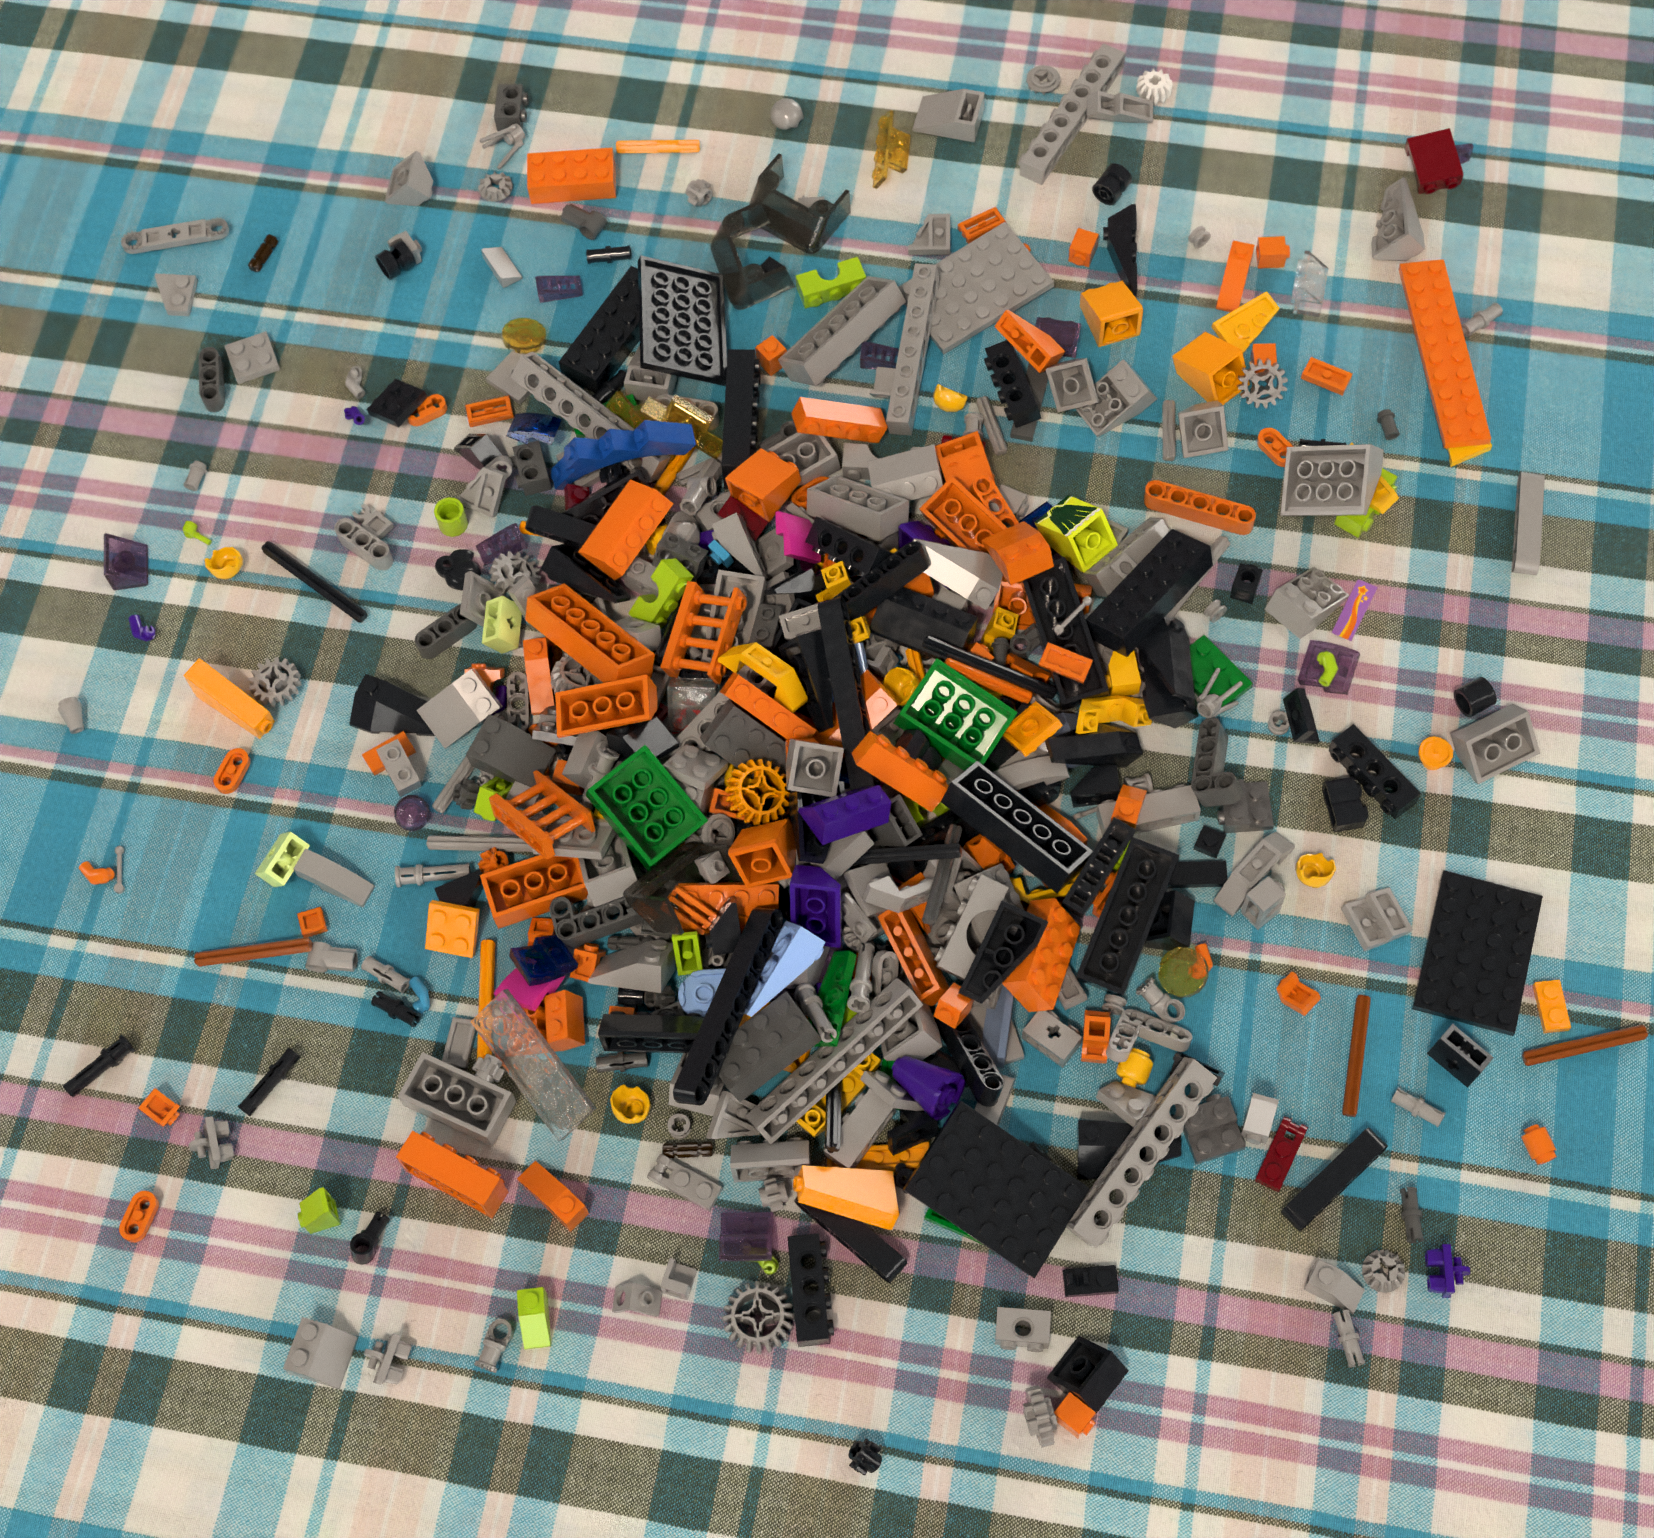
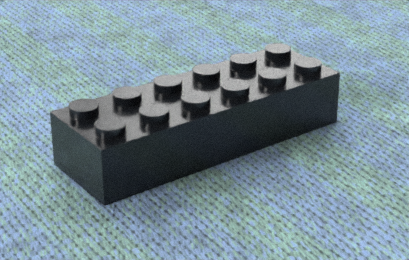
(606, 337)
(741, 409)
(1149, 592)
(1051, 601)
(1016, 826)
(1127, 917)

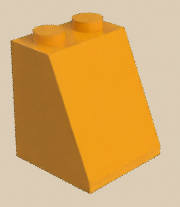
(1111, 313)
(1211, 367)

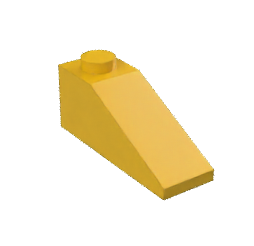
(1123, 675)

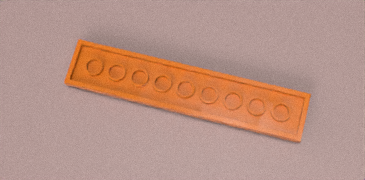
(1444, 354)

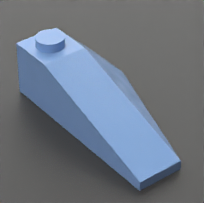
(792, 955)

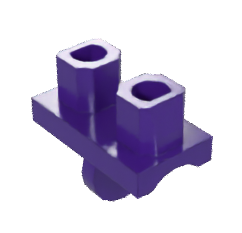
(1445, 1281)

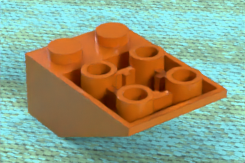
(964, 460)
(560, 1020)

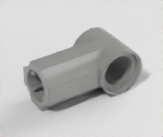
(333, 958)

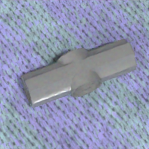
(701, 487)

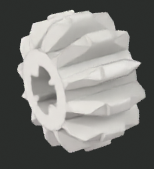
(1154, 86)

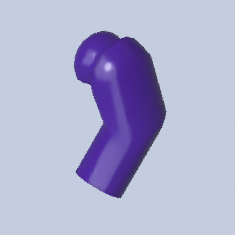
(355, 414)

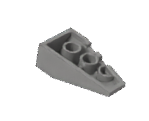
(1399, 228)
(963, 571)
(916, 1036)

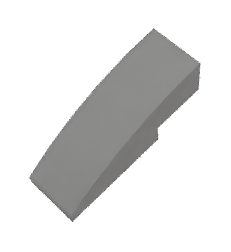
(1119, 107)
(333, 878)

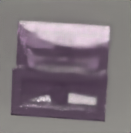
(1312, 670)
(746, 1236)

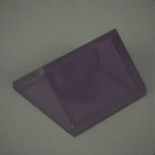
(125, 562)

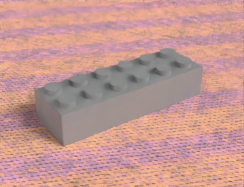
(842, 330)

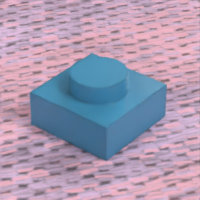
(719, 554)

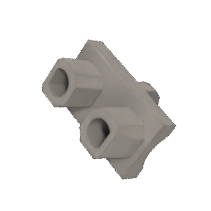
(213, 1131)
(393, 1348)

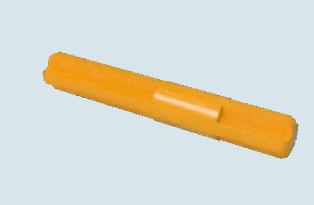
(657, 146)
(671, 471)

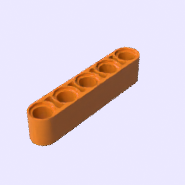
(993, 495)
(1210, 506)

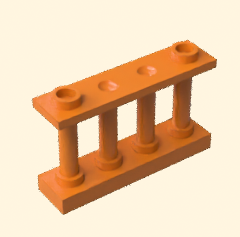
(688, 618)
(532, 831)

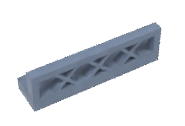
(997, 1028)

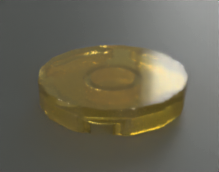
(523, 335)
(1183, 972)

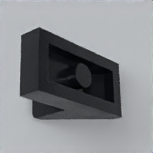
(914, 1129)

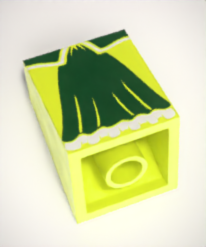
(1077, 532)

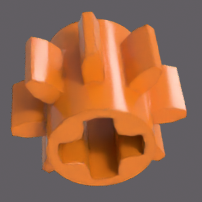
(492, 860)

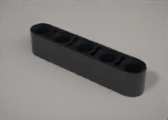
(558, 526)
(885, 579)
(973, 1061)
(1334, 1179)
(860, 1241)

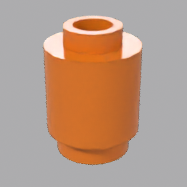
(1539, 1144)

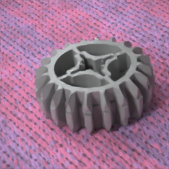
(571, 675)
(769, 1317)

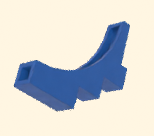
(617, 445)

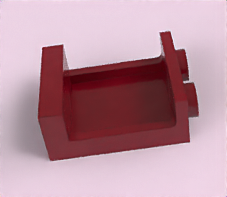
(1434, 161)

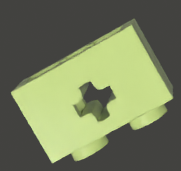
(502, 625)
(281, 859)

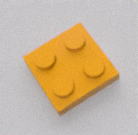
(1031, 728)
(452, 928)

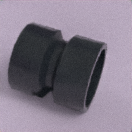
(1112, 184)
(395, 260)

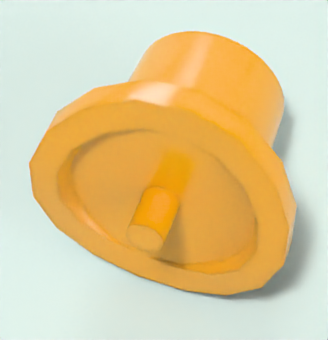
(1435, 753)

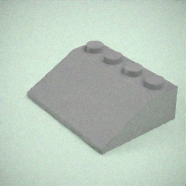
(1330, 479)

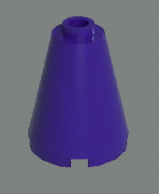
(929, 1085)

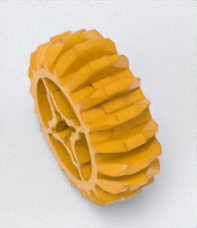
(761, 773)

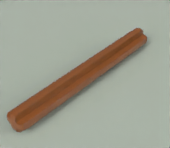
(252, 952)
(1584, 1045)
(1356, 1056)

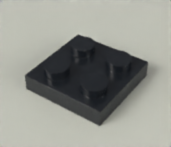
(397, 403)

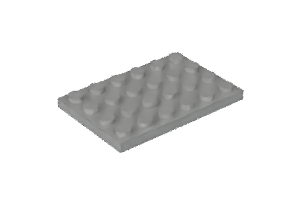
(981, 284)

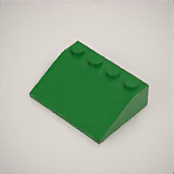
(956, 716)
(646, 807)

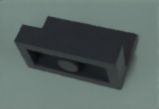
(1300, 717)

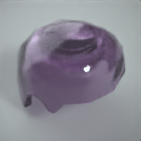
(412, 812)

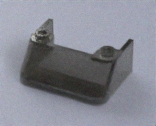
(792, 221)
(748, 283)
(650, 892)

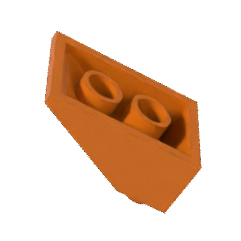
(1019, 552)

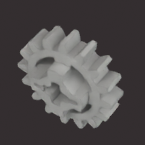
(1267, 376)
(510, 569)
(275, 682)
(1040, 1416)

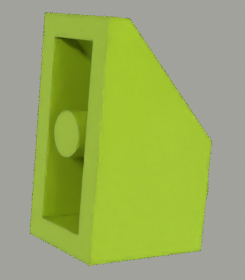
(487, 790)
(688, 952)
(318, 1212)
(534, 1317)

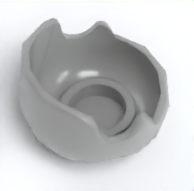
(786, 114)

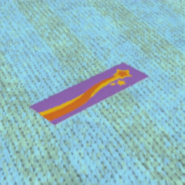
(1354, 610)

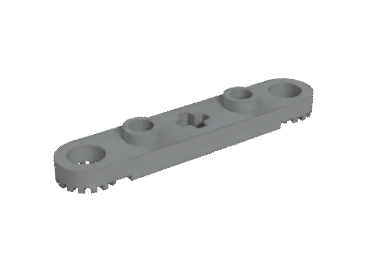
(161, 237)

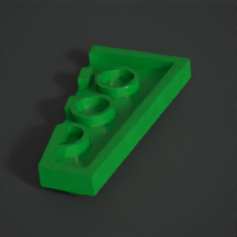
(835, 991)

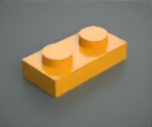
(1551, 1006)

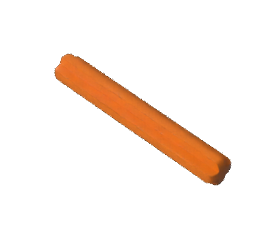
(990, 681)

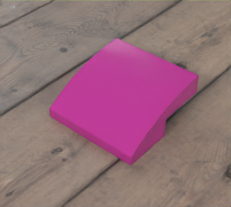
(794, 533)
(527, 996)

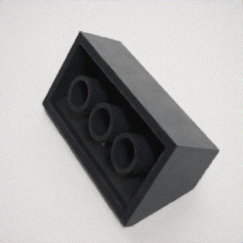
(910, 617)
(649, 1032)

